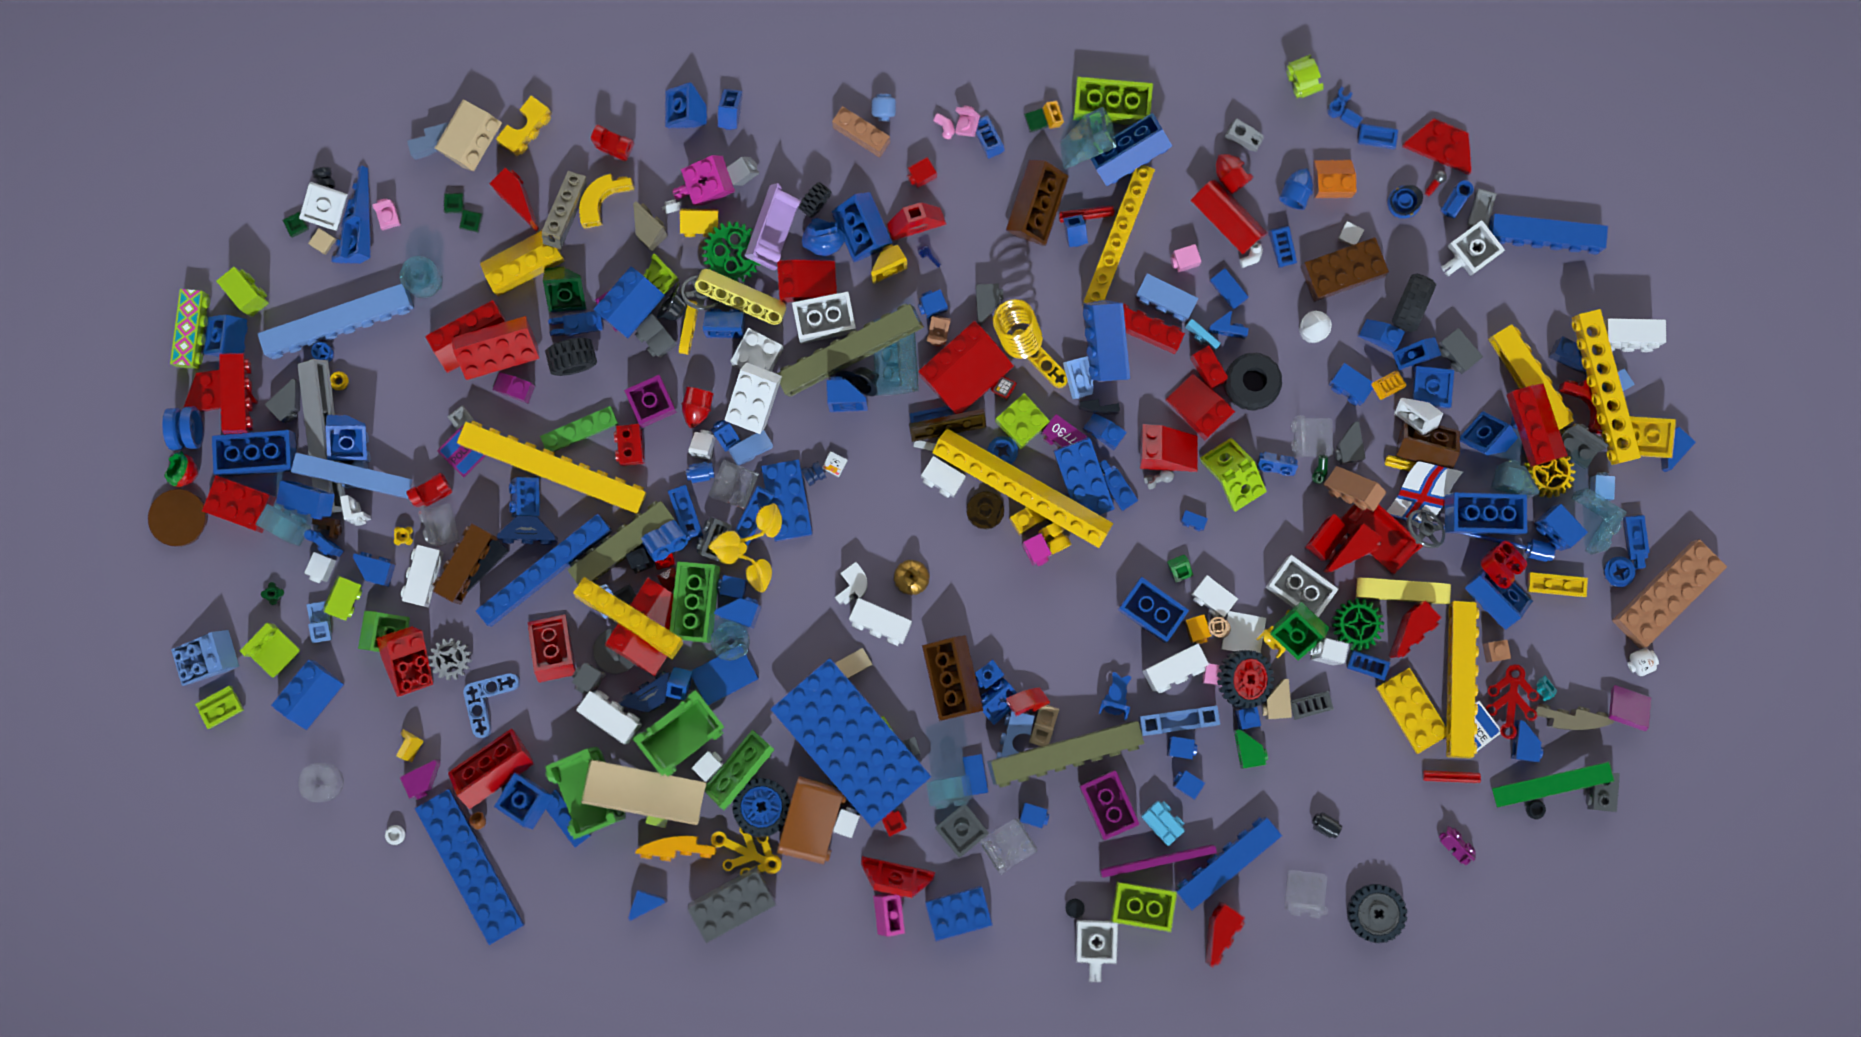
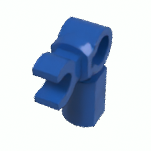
(1337, 109)

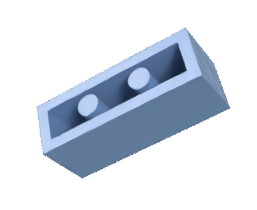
(1166, 298)

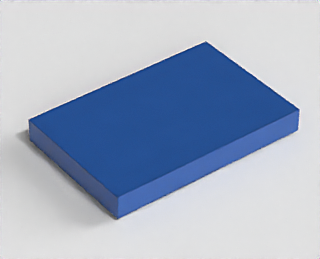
(723, 677)

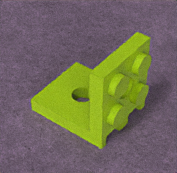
(1234, 473)

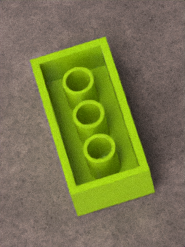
(1123, 100)

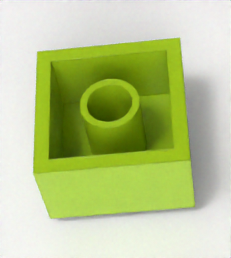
(243, 291)
(1022, 421)

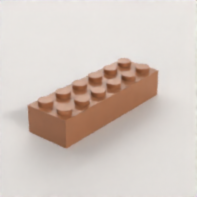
(1669, 593)

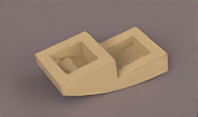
(1044, 725)

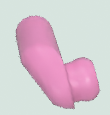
(946, 124)

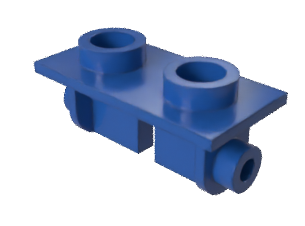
(1286, 466)

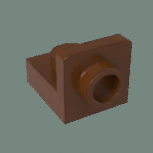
(325, 523)

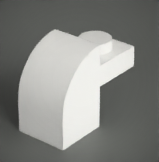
(858, 584)

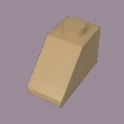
(1278, 703)

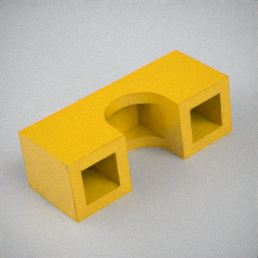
(517, 140)

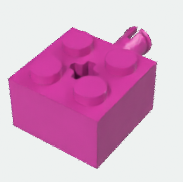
(705, 181)

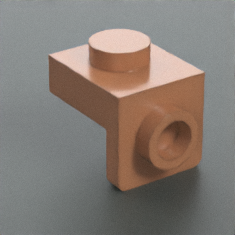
(938, 330)

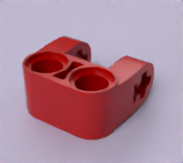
(612, 143)
(430, 491)
(1501, 563)

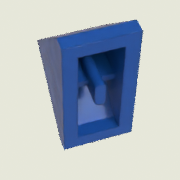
(644, 903)

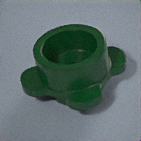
(278, 593)

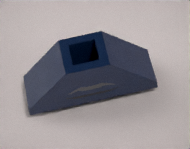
(527, 530)
(649, 696)

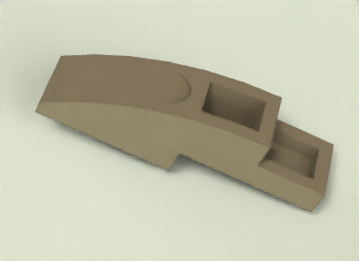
(1577, 720)

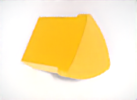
(409, 747)

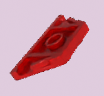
(1442, 144)
(206, 392)
(895, 878)

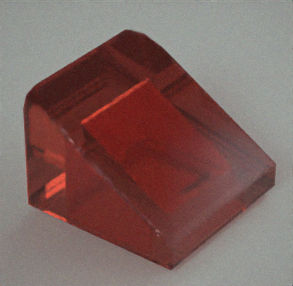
(667, 578)

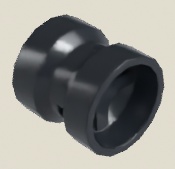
(323, 177)

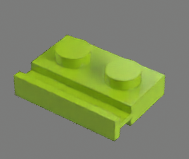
(219, 707)

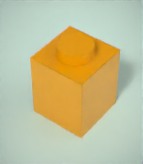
(1197, 629)

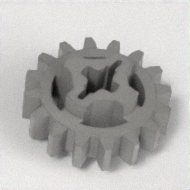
(445, 664)

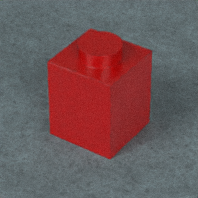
(921, 173)

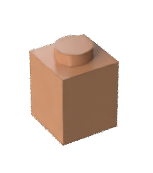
(1496, 651)

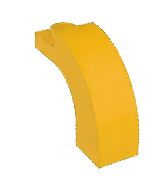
(595, 195)

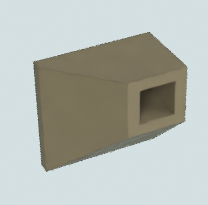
(648, 229)

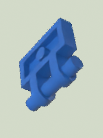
(326, 546)

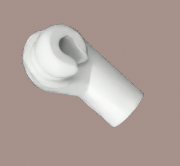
(1253, 257)

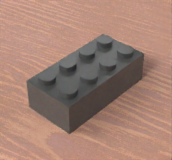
(731, 904)

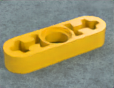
(688, 329)

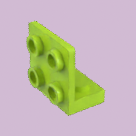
(270, 649)

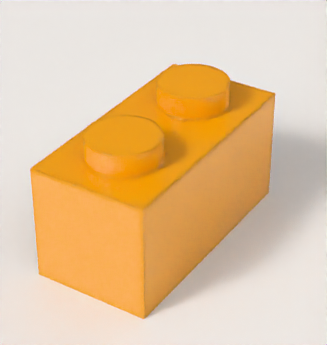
(1053, 114)

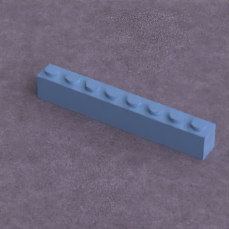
(336, 320)

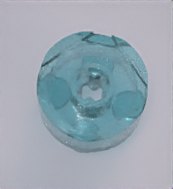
(411, 272)

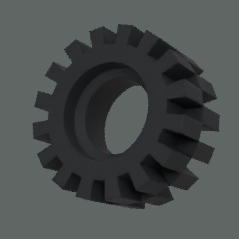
(815, 199)

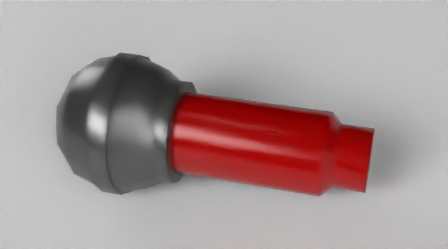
(1439, 177)

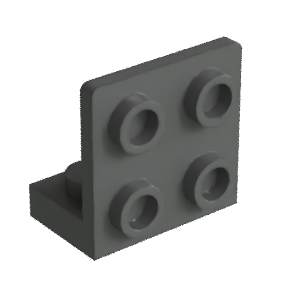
(1582, 444)

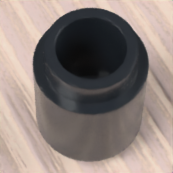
(1326, 825)

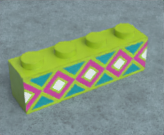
(189, 329)

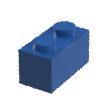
(1193, 520)

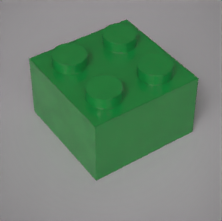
(1299, 631)

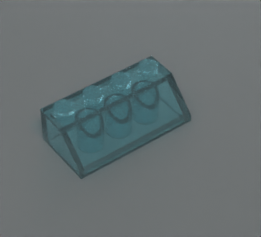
(897, 367)

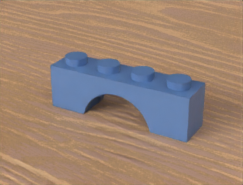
(1179, 720)

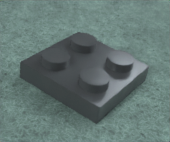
(961, 830)

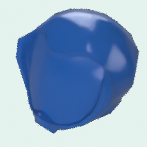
(822, 237)

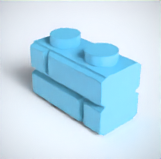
(1163, 822)

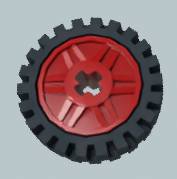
(1245, 678)

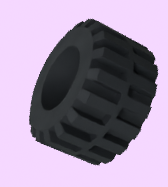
(571, 356)

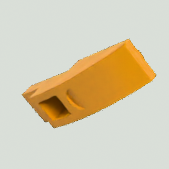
(668, 848)

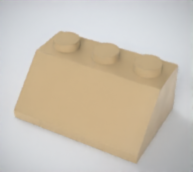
(468, 135)

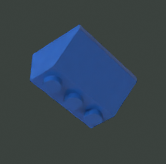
(861, 226)
(629, 302)
(844, 396)
(1502, 604)
(307, 694)

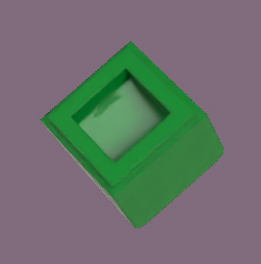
(1180, 568)

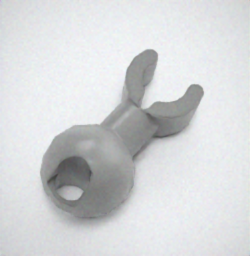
(1165, 476)

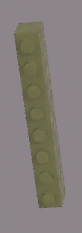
(850, 350)
(1064, 753)

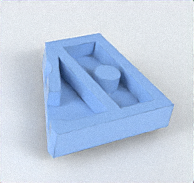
(1078, 377)

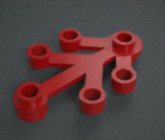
(1512, 697)

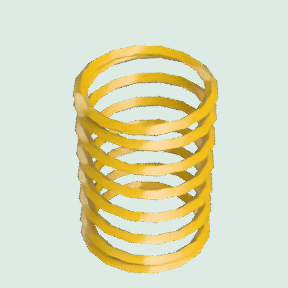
(1015, 344)

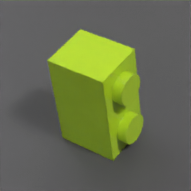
(342, 598)

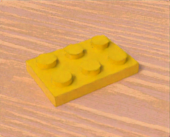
(1653, 436)

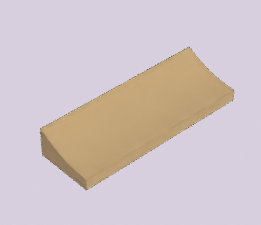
(643, 792)

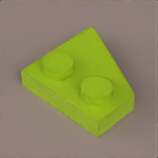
(660, 275)

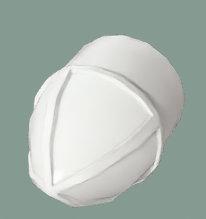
(1315, 326)

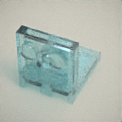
(1611, 523)

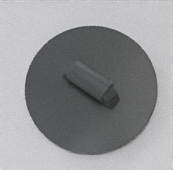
(607, 658)

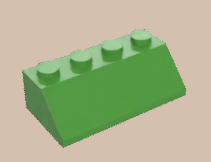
(694, 601)

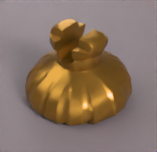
(913, 585)

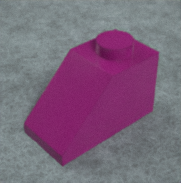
(514, 387)
(420, 780)

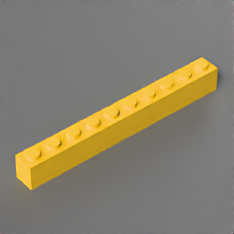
(552, 468)
(1022, 488)

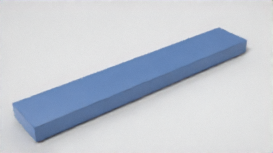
(351, 475)

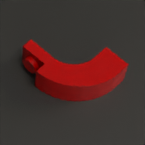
(1584, 393)

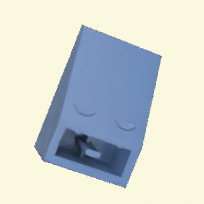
(205, 657)

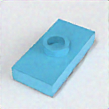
(1202, 336)

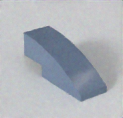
(426, 145)

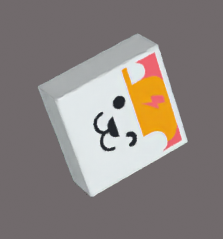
(834, 464)

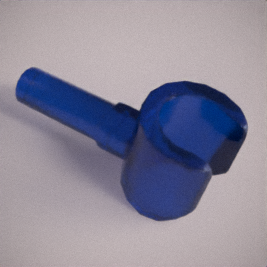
(925, 251)

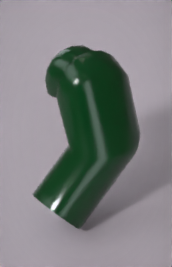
(1321, 470)

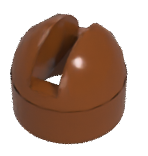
(477, 820)

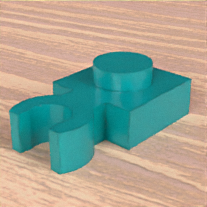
(1546, 688)

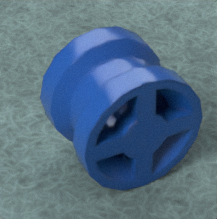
(319, 349)

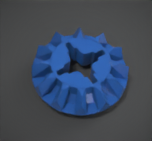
(1003, 441)
(1622, 563)

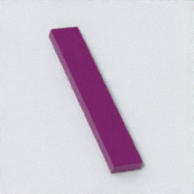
(1158, 860)

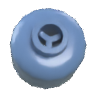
(883, 107)

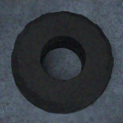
(1414, 302)
(1268, 371)

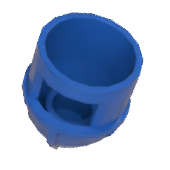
(1297, 189)

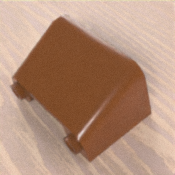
(811, 820)

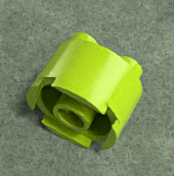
(1304, 76)

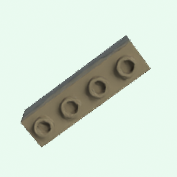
(564, 210)

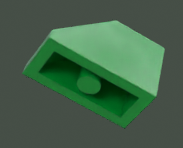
(1249, 751)

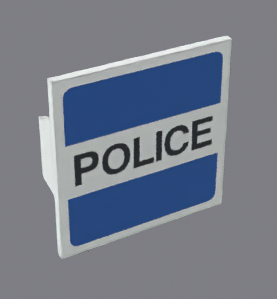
(1486, 726)

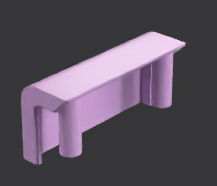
(772, 227)

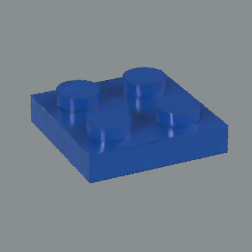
(1433, 386)

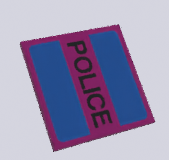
(459, 457)

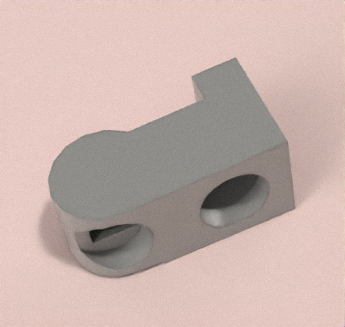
(1244, 135)

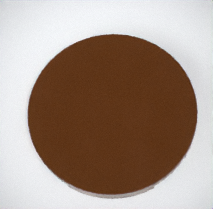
(177, 518)

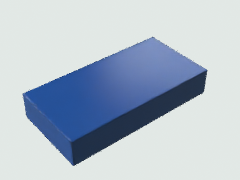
(1378, 136)
(1229, 289)
(975, 769)

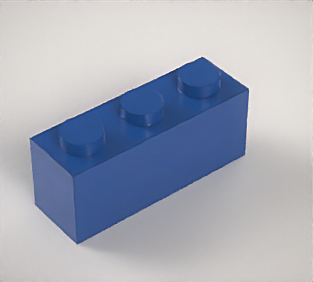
(305, 499)

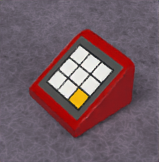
(1004, 388)

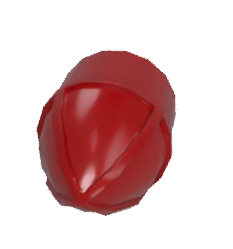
(1231, 173)
(696, 406)

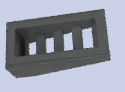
(1328, 702)

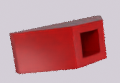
(914, 220)

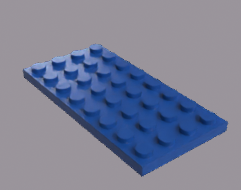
(850, 742)

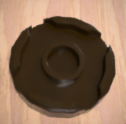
(985, 510)

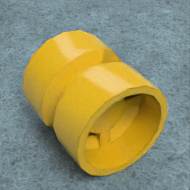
(1055, 538)

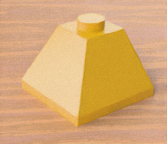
(889, 263)

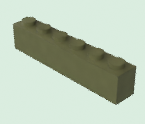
(614, 549)

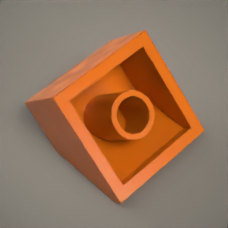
(1334, 179)

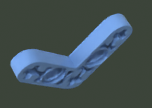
(483, 693)

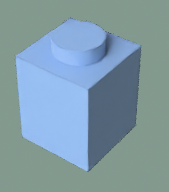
(1603, 485)

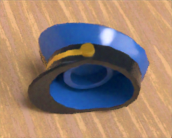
(1405, 201)

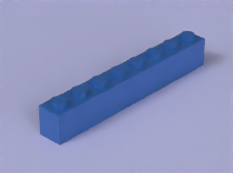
(543, 570)

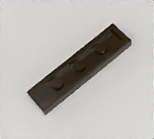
(957, 423)

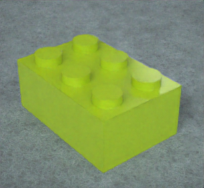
(1143, 906)

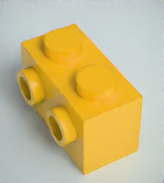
(698, 221)

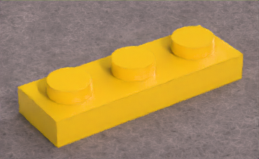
(1557, 584)

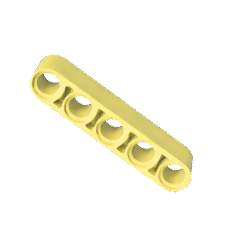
(740, 296)
(1403, 590)

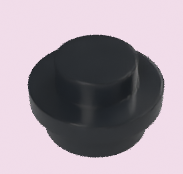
(1535, 809)
(1075, 908)

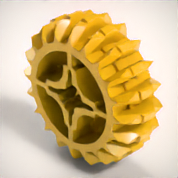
(1564, 475)

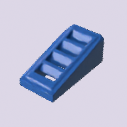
(993, 147)
(1276, 248)
(1383, 676)

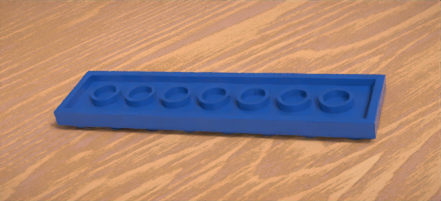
(469, 866)

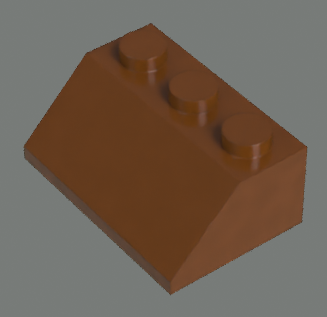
(1436, 447)

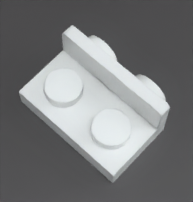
(352, 511)

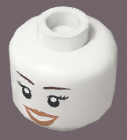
(1643, 662)

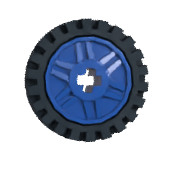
(746, 810)

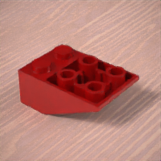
(1412, 627)
(405, 660)
(1221, 929)

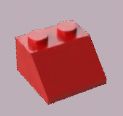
(1327, 537)

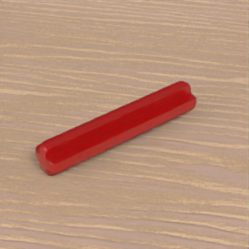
(1088, 213)
(1447, 776)

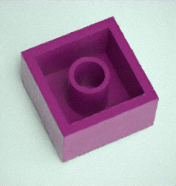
(650, 401)

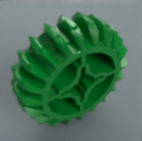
(1358, 616)

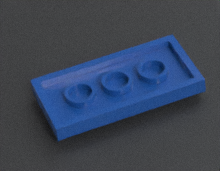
(1084, 476)
(787, 484)

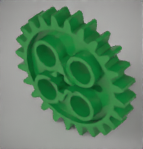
(718, 263)

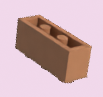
(861, 131)
(1354, 489)

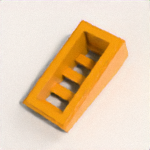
(1388, 385)

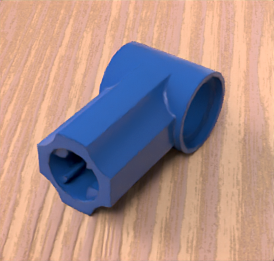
(1456, 199)

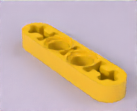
(1043, 356)

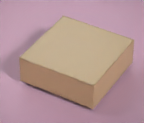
(322, 241)

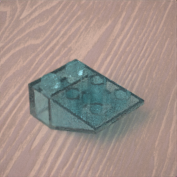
(1088, 138)

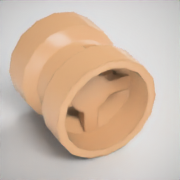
(1223, 627)

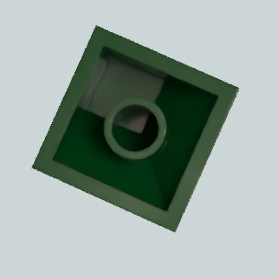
(563, 290)

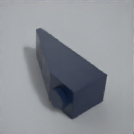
(1567, 353)

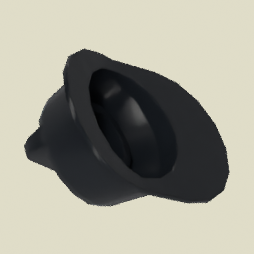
(673, 306)
(862, 379)

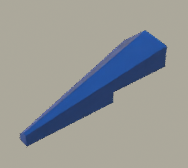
(355, 234)

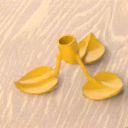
(730, 547)

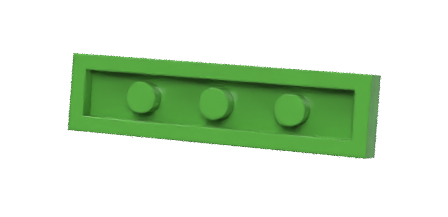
(579, 429)

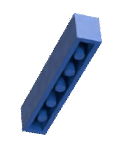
(1549, 233)
(1228, 863)

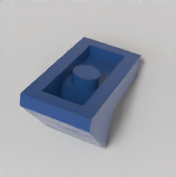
(1224, 328)

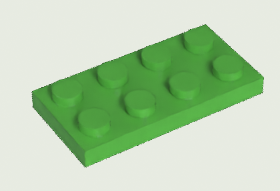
(738, 769)

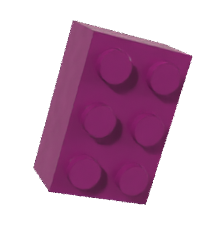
(1109, 805)

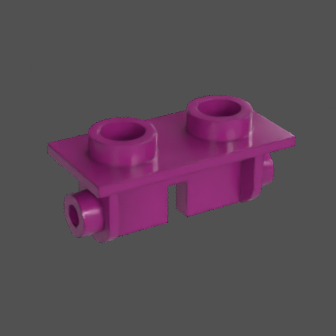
(1463, 851)

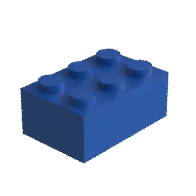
(1153, 610)
(958, 913)

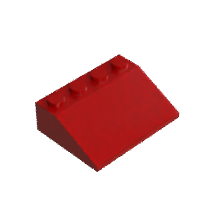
(965, 368)
(657, 605)

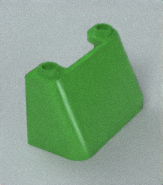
(679, 734)
(571, 776)

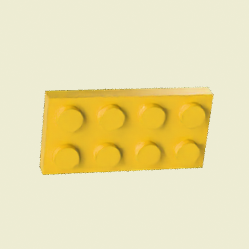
(1412, 710)

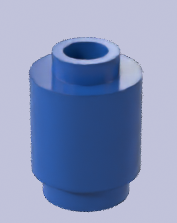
(700, 472)

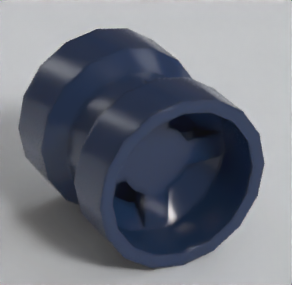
(809, 473)

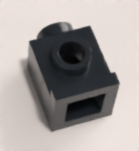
(639, 560)

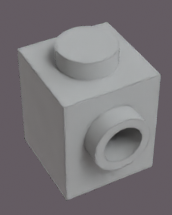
(742, 170)

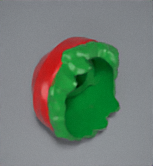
(181, 470)

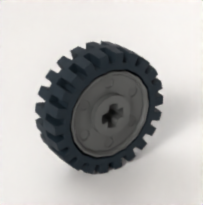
(1362, 909)

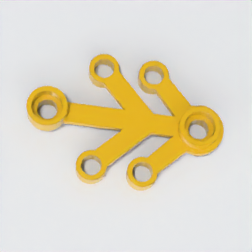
(750, 853)

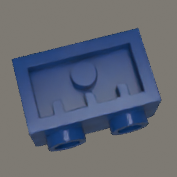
(524, 497)
(994, 700)

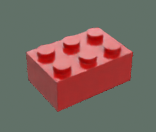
(236, 503)

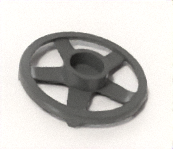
(700, 297)
(1426, 528)

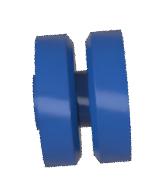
(182, 428)

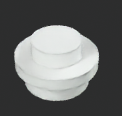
(671, 206)
(395, 835)

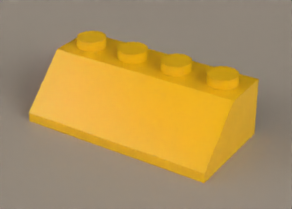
(520, 264)

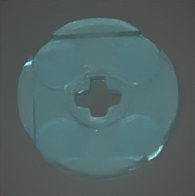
(738, 648)

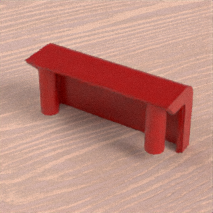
(1228, 216)
(1396, 540)

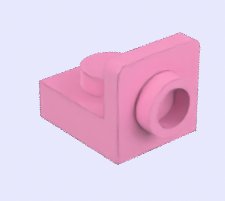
(967, 121)
(386, 214)

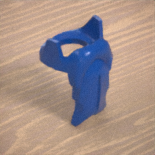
(1115, 700)

